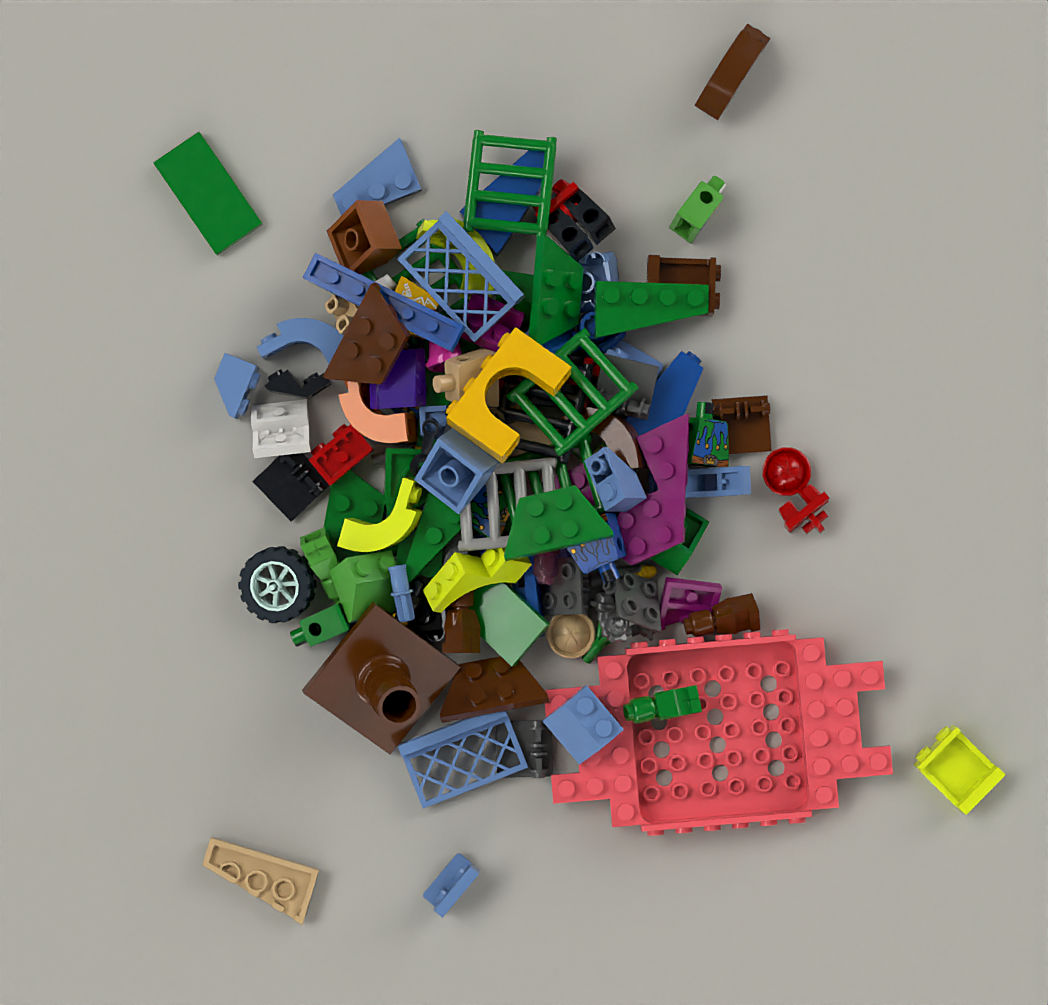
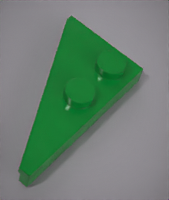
(434, 532)

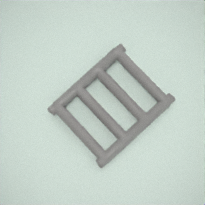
(519, 469)

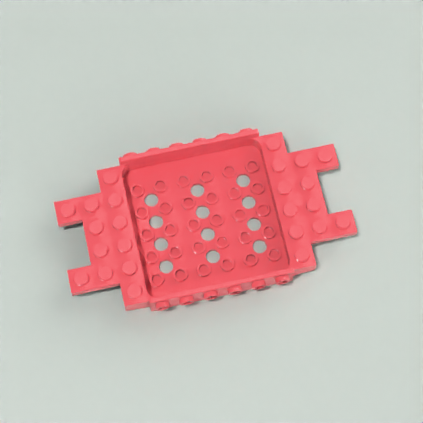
(814, 721)

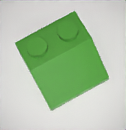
(364, 581)

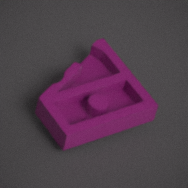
(686, 596)

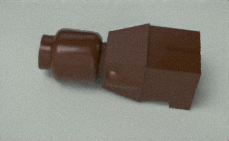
(727, 617)
(462, 627)

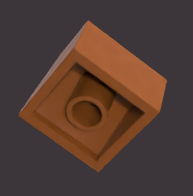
(364, 237)

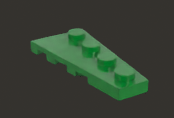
(641, 305)

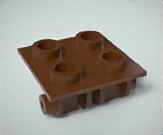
(746, 422)

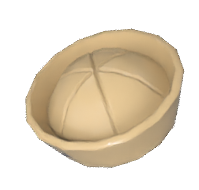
(571, 635)

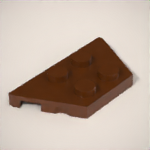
(370, 342)
(490, 688)

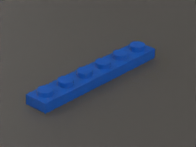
(413, 315)

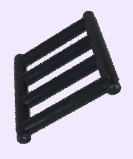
(568, 426)

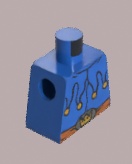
(601, 553)

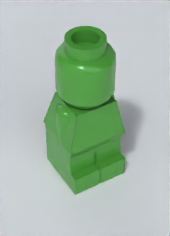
(322, 559)

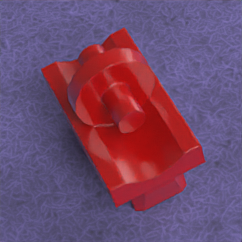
(814, 502)

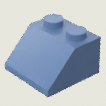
(455, 470)
(583, 724)

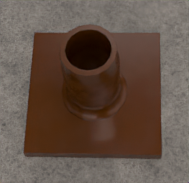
(381, 678)

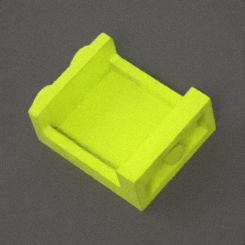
(958, 769)

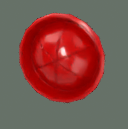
(786, 471)

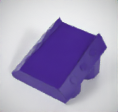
(405, 383)

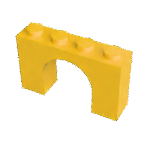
(516, 356)

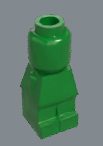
(663, 705)

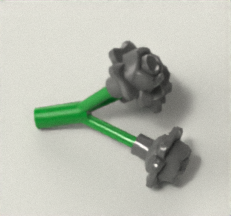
(611, 627)

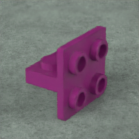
(492, 337)

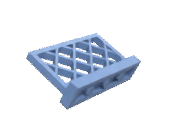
(479, 259)
(451, 733)

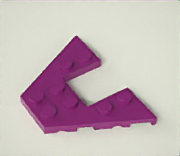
(659, 519)

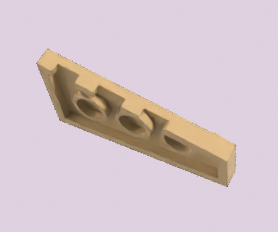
(269, 877)

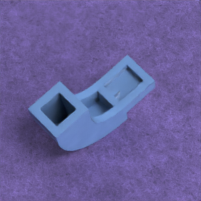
(302, 332)
(714, 482)

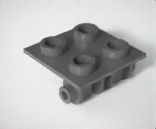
(640, 373)
(567, 591)
(635, 599)
(535, 744)

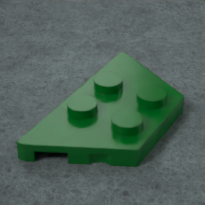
(555, 291)
(351, 499)
(554, 522)

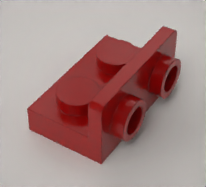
(340, 454)

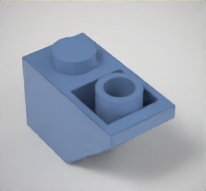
(234, 382)
(614, 481)

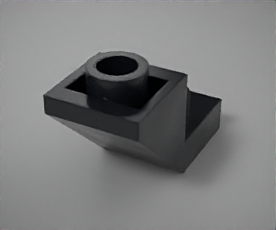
(285, 384)

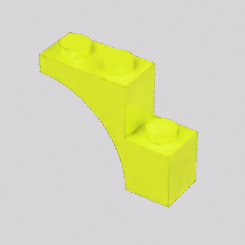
(467, 572)

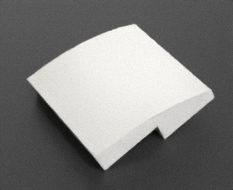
(280, 428)

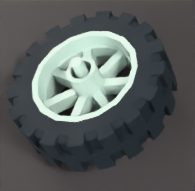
(292, 563)

